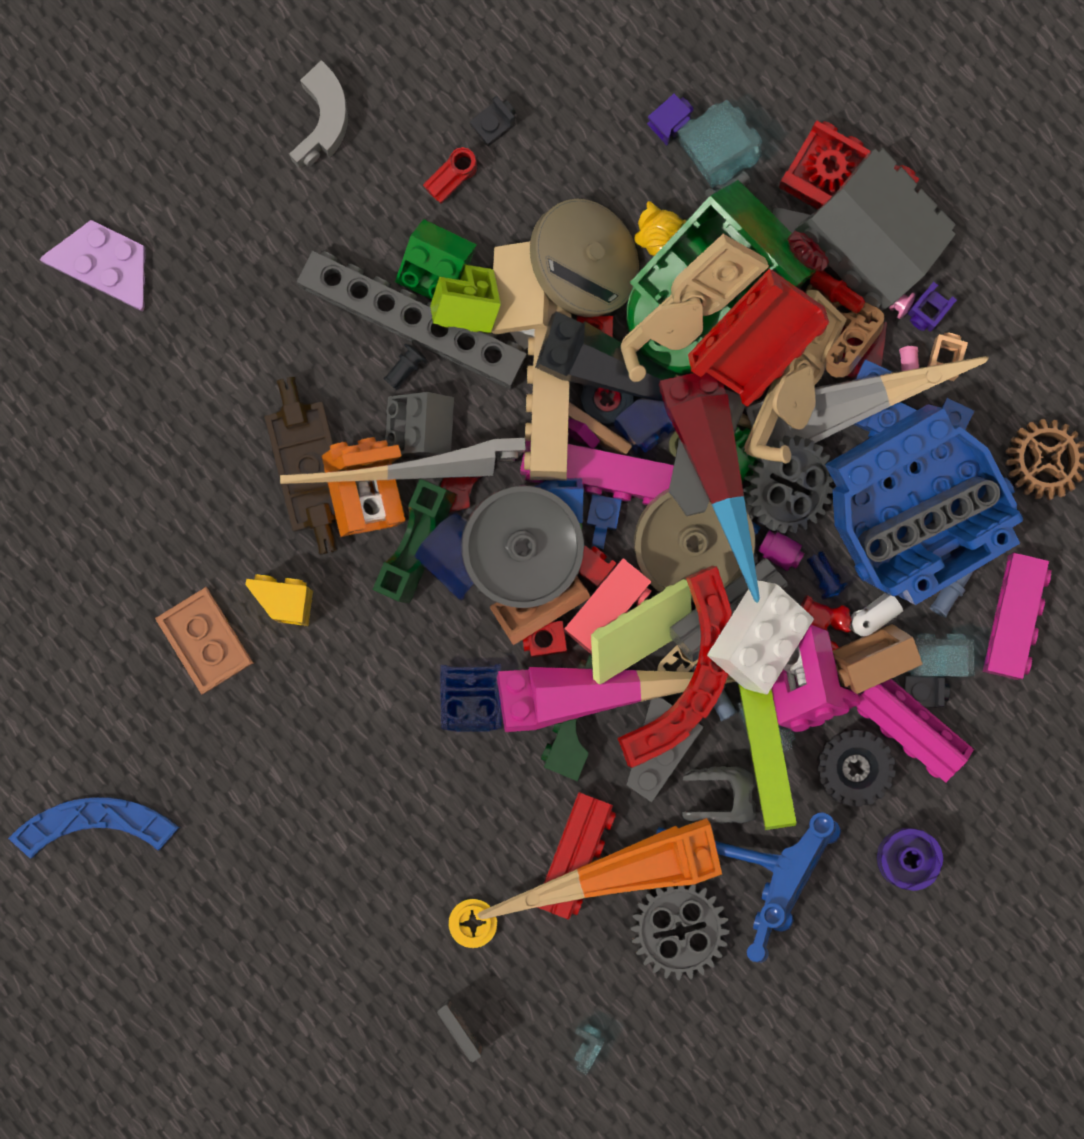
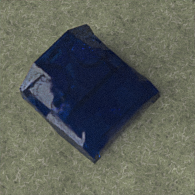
(443, 555)
(466, 698)

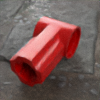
(449, 177)

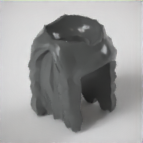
(742, 785)

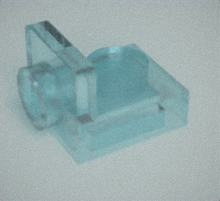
(587, 1053)

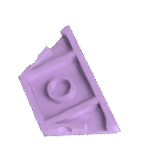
(103, 262)

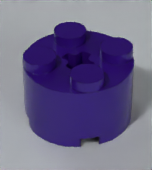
(925, 866)

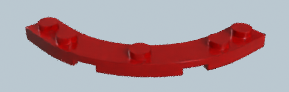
(704, 685)

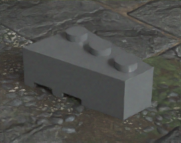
(651, 775)

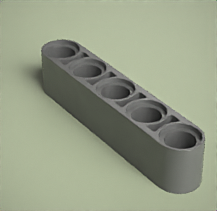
(942, 518)

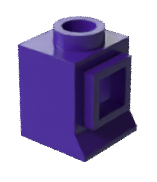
(670, 117)
(937, 301)

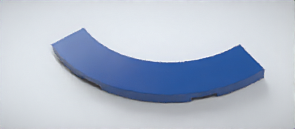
(93, 813)

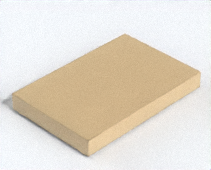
(521, 297)

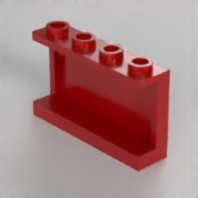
(796, 179)
(759, 337)

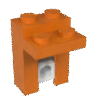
(380, 494)

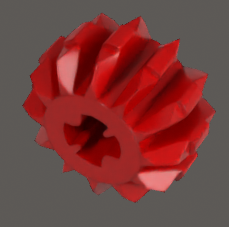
(819, 168)

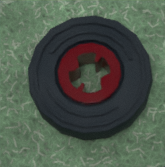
(605, 415)

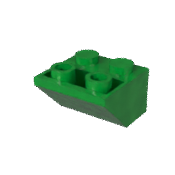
(431, 255)

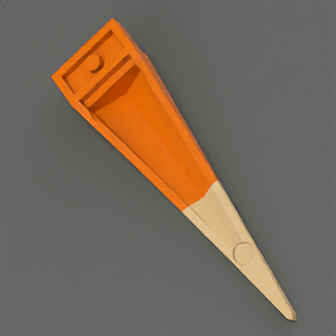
(663, 860)

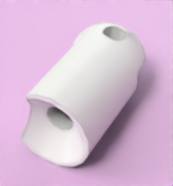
(875, 615)

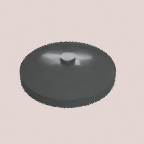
(522, 546)

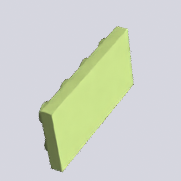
(638, 631)

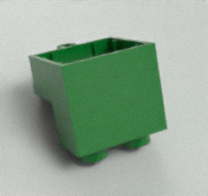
(727, 212)

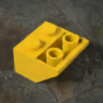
(285, 601)

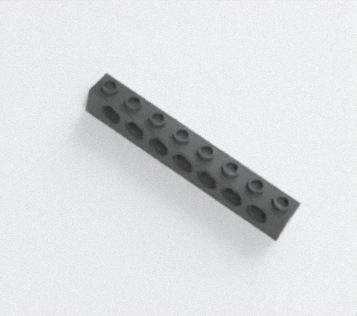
(322, 265)

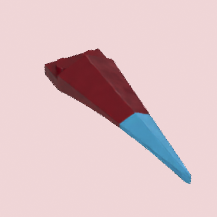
(705, 427)

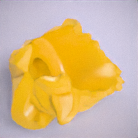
(656, 228)

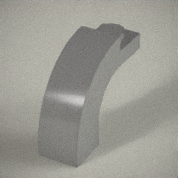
(333, 120)

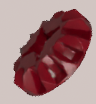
(807, 251)

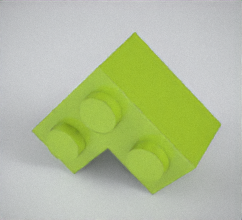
(467, 302)

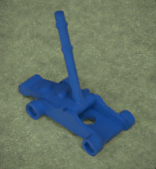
(789, 878)

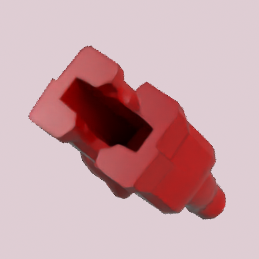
(824, 616)

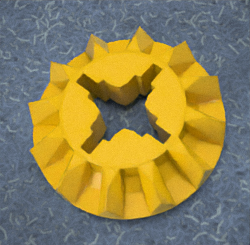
(463, 934)

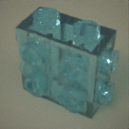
(720, 143)

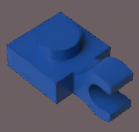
(603, 516)

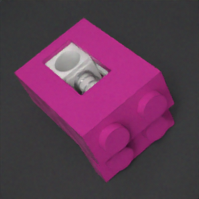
(810, 686)

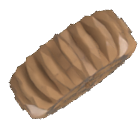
(1037, 449)

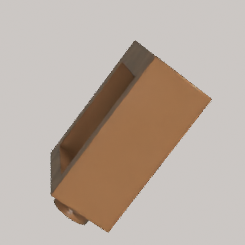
(876, 658)

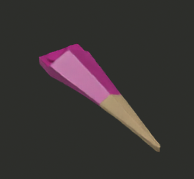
(555, 695)

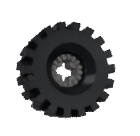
(874, 760)

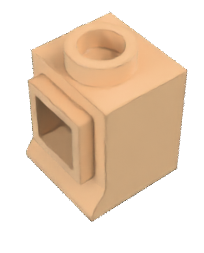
(948, 342)

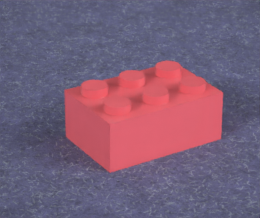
(614, 597)

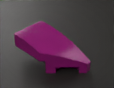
(581, 433)

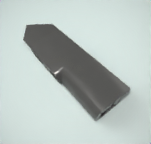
(685, 483)

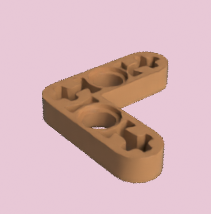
(855, 328)

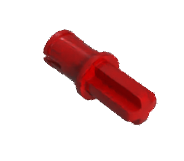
(837, 291)

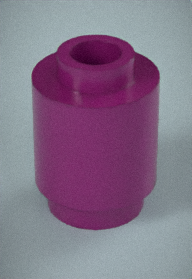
(781, 550)

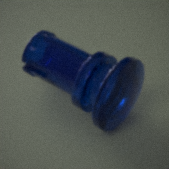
(825, 574)

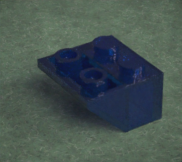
(643, 424)

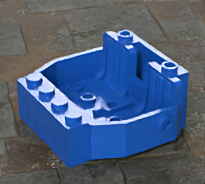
(944, 459)

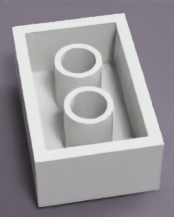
(760, 637)

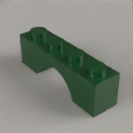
(402, 570)
(566, 753)

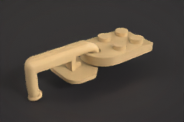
(696, 292)
(794, 392)

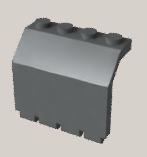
(879, 230)

